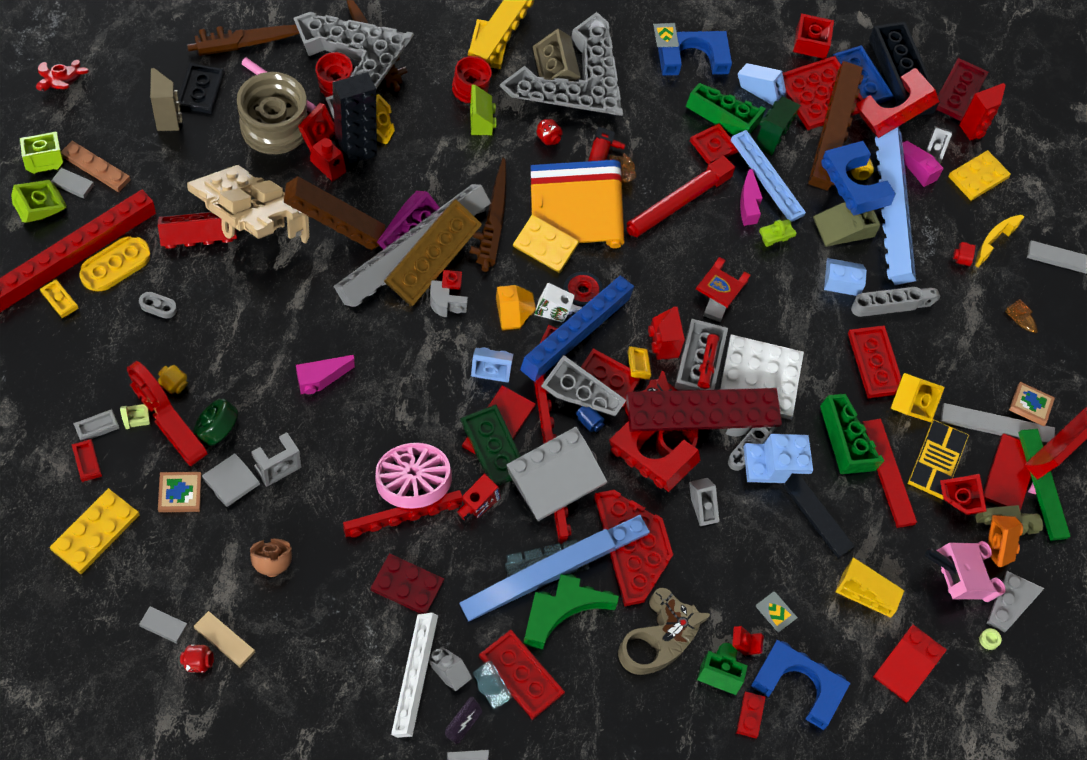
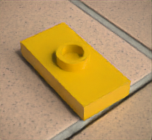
(59, 298)

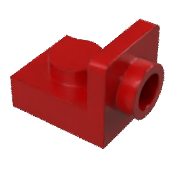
(451, 279)
(747, 643)

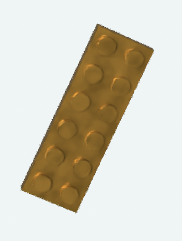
(432, 252)

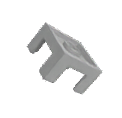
(279, 465)

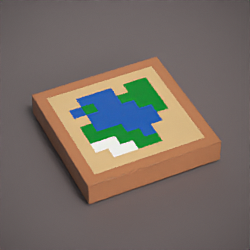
(1031, 404)
(179, 492)

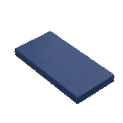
(872, 81)

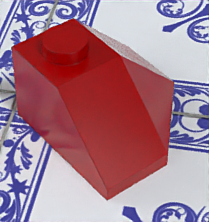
(965, 494)

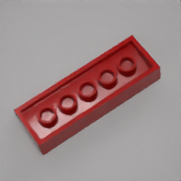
(1059, 446)

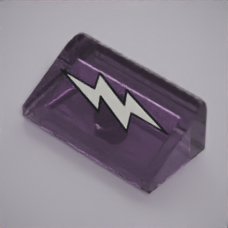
(463, 721)

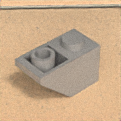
(449, 668)

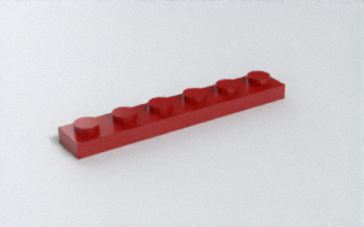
(397, 515)

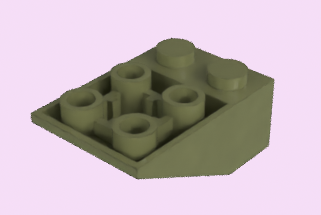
(840, 226)

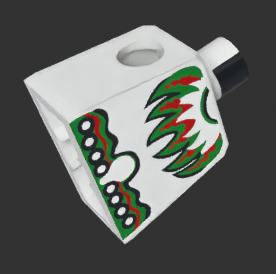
(556, 304)

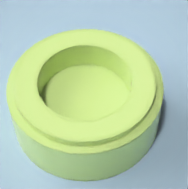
(990, 639)

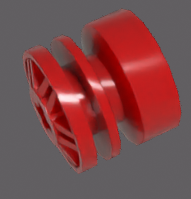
(332, 68)
(470, 72)

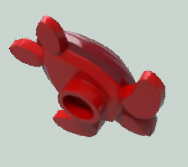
(60, 75)

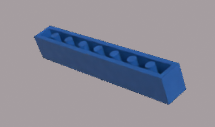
(576, 328)

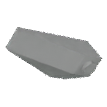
(579, 387)

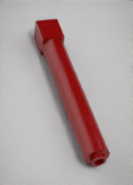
(715, 175)

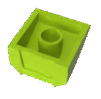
(41, 152)
(37, 200)

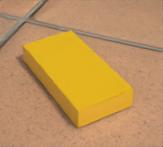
(639, 363)

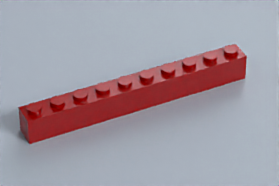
(74, 248)

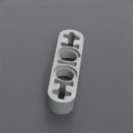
(749, 438)

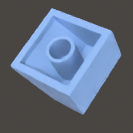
(844, 277)
(491, 364)

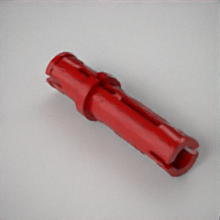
(704, 379)

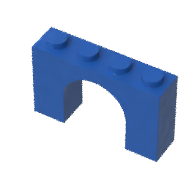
(711, 42)
(856, 196)
(829, 686)

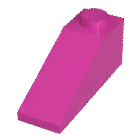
(921, 164)
(319, 374)

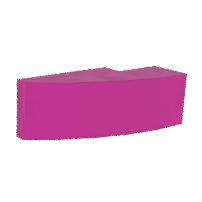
(750, 200)

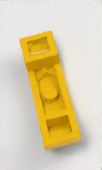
(1007, 227)

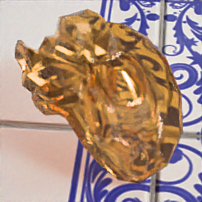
(627, 167)

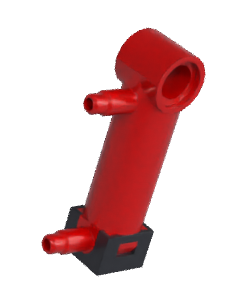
(601, 144)

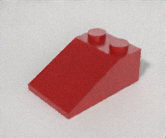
(909, 663)

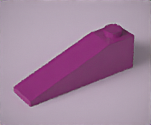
(412, 212)

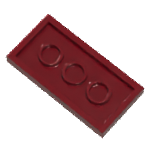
(960, 88)

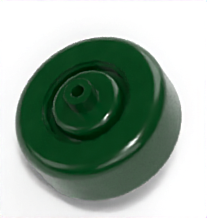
(216, 422)

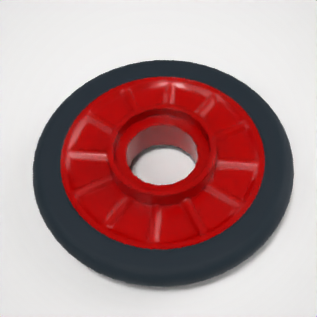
(580, 279)

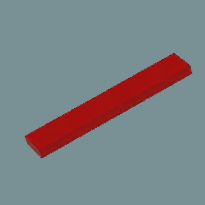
(890, 476)

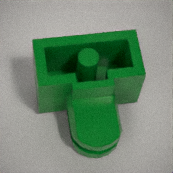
(723, 670)

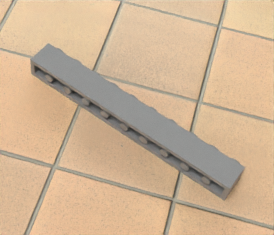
(372, 274)

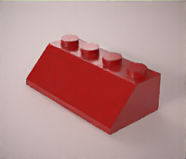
(191, 229)

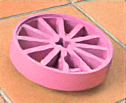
(413, 475)

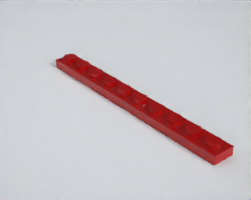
(547, 424)

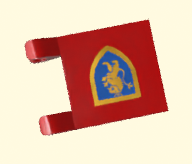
(720, 285)

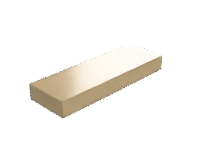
(224, 639)

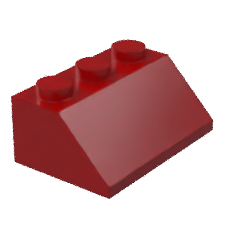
(982, 111)

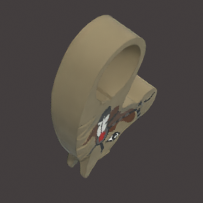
(675, 632)

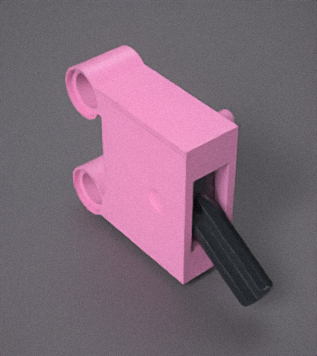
(966, 571)

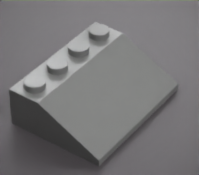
(556, 473)

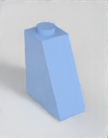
(763, 82)

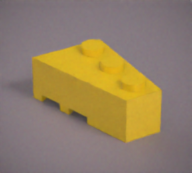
(869, 588)

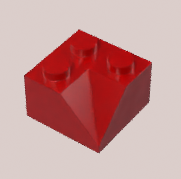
(813, 36)
(667, 334)

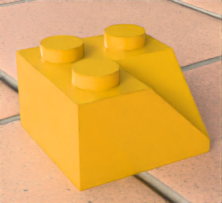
(917, 397)

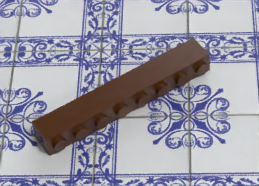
(836, 120)

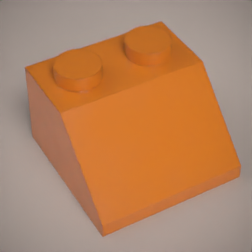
(1004, 539)

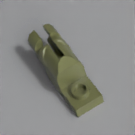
(1031, 522)

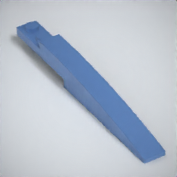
(552, 567)

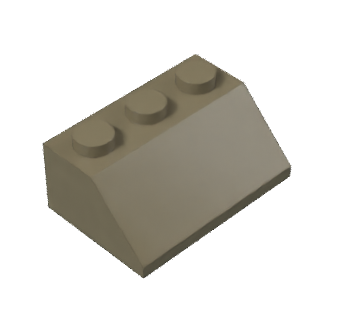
(556, 57)
(165, 102)

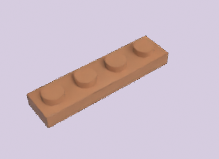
(95, 166)

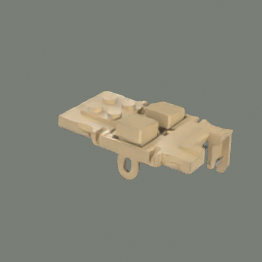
(230, 195)

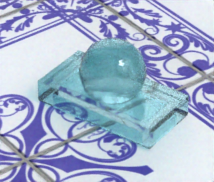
(491, 685)

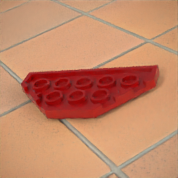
(641, 561)

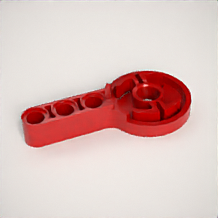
(166, 417)

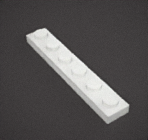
(414, 675)

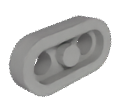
(159, 304)

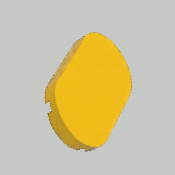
(114, 263)

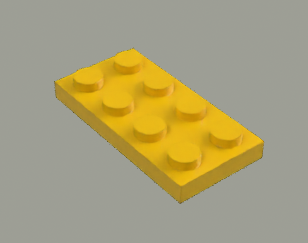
(94, 531)

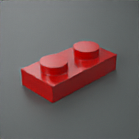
(750, 715)

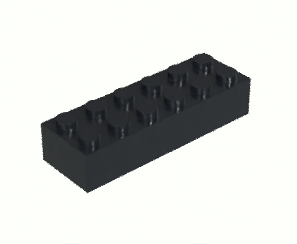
(898, 56)
(355, 117)

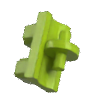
(777, 232)

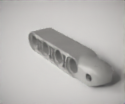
(887, 302)

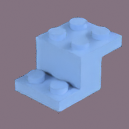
(778, 458)

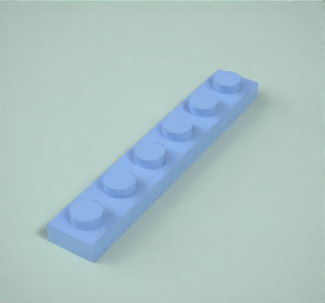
(768, 176)

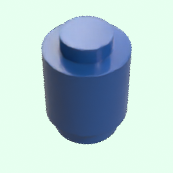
(590, 418)

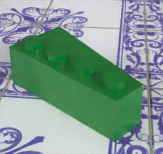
(724, 109)
(848, 436)

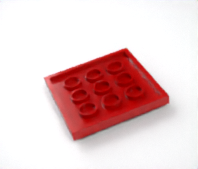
(812, 89)

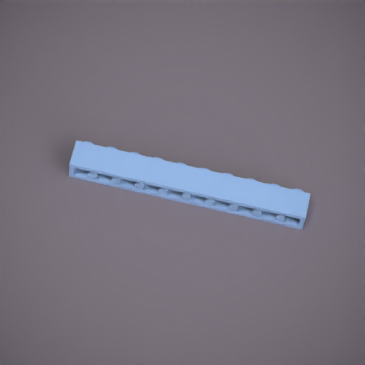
(896, 216)

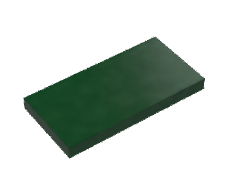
(491, 442)

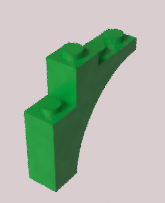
(570, 599)

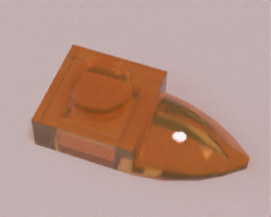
(1022, 316)

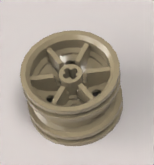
(264, 113)

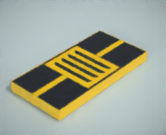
(937, 458)

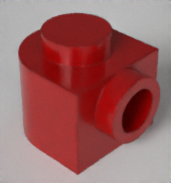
(964, 254)

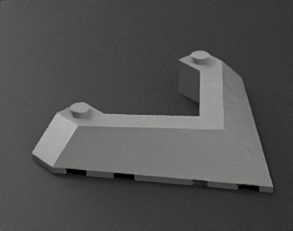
(360, 41)
(598, 87)

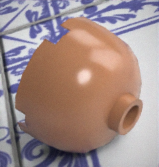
(271, 557)

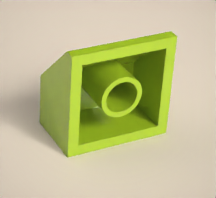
(481, 112)

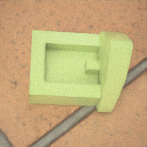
(135, 415)

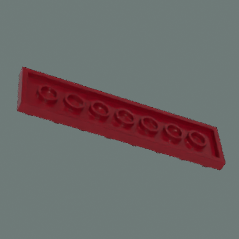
(703, 409)

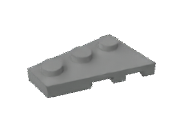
(1013, 602)

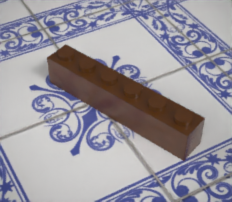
(333, 212)

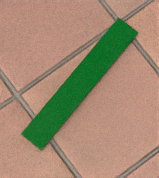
(1045, 489)

